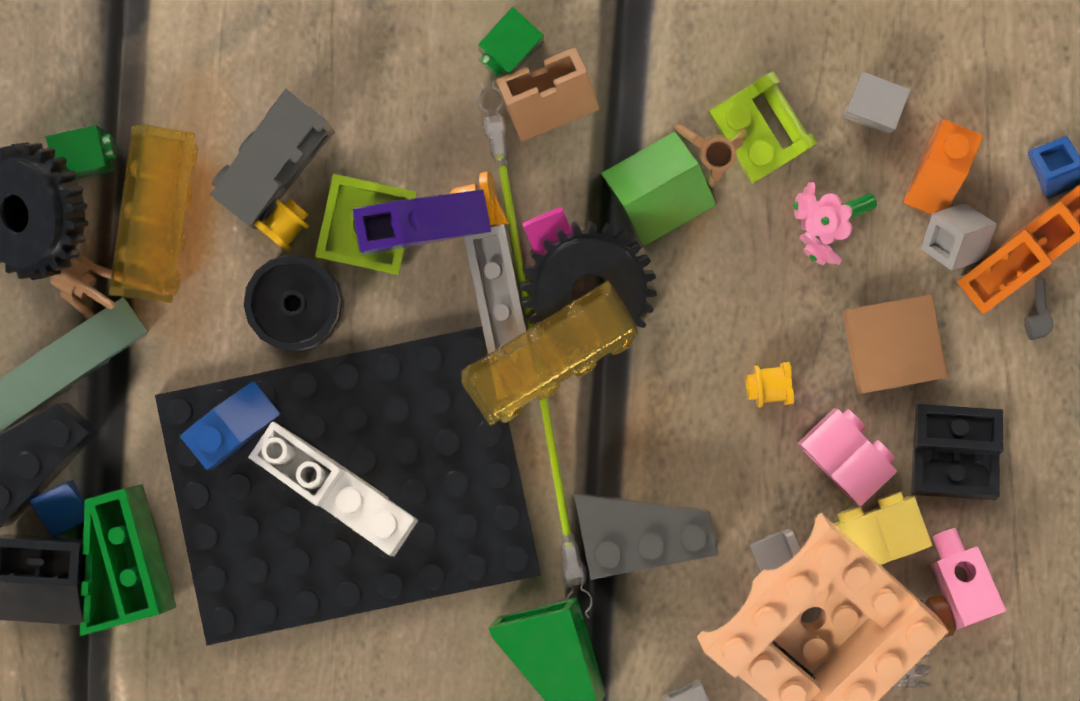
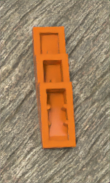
(1024, 253)

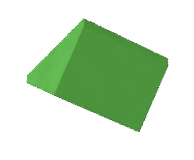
(659, 188)

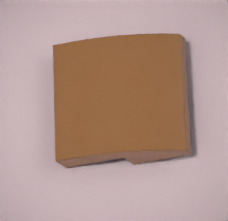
(894, 344)

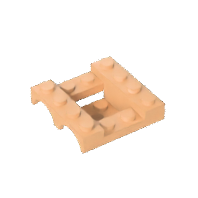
(856, 648)

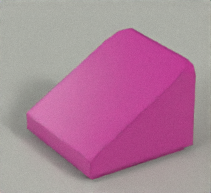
(545, 226)

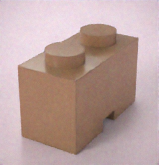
(548, 95)

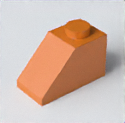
(942, 167)

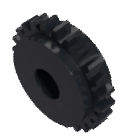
(38, 211)
(584, 254)

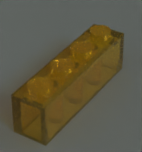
(153, 213)
(549, 354)

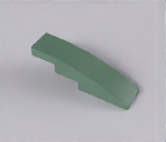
(67, 362)

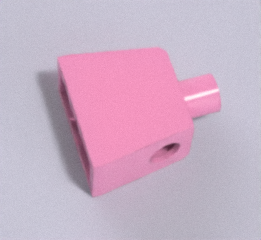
(971, 599)

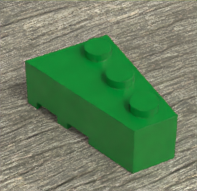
(123, 562)

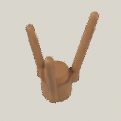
(715, 152)
(79, 282)

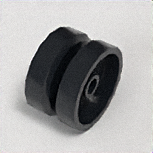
(268, 307)

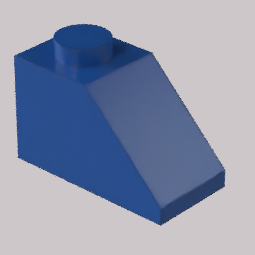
(230, 425)

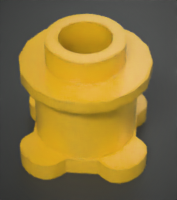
(284, 223)
(770, 385)

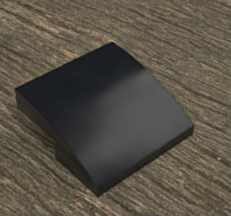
(957, 452)

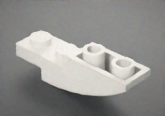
(333, 488)

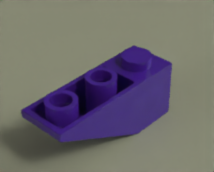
(420, 221)

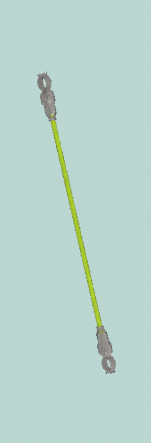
(496, 132)

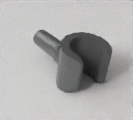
(1042, 323)

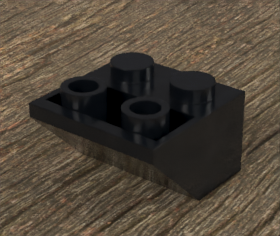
(41, 579)

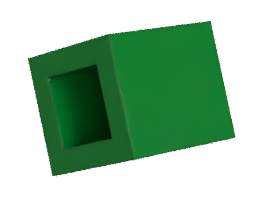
(509, 43)
(86, 150)

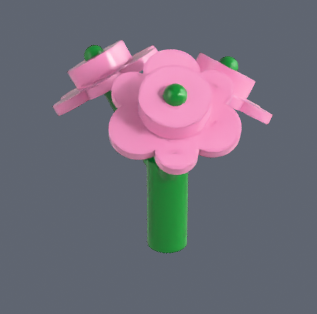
(827, 220)

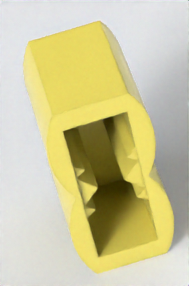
(888, 530)

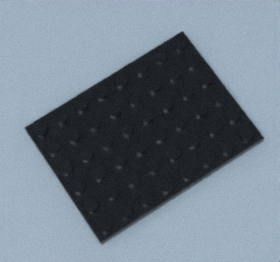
(399, 423)

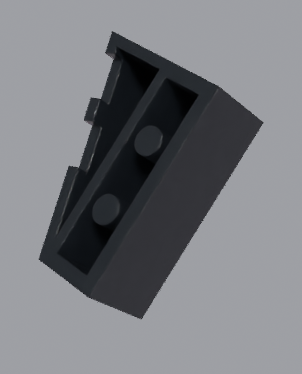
(36, 454)

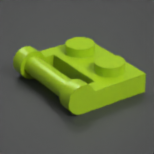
(760, 149)

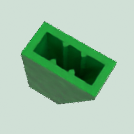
(551, 650)

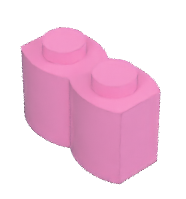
(848, 456)

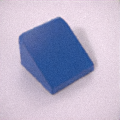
(1056, 166)
(60, 508)

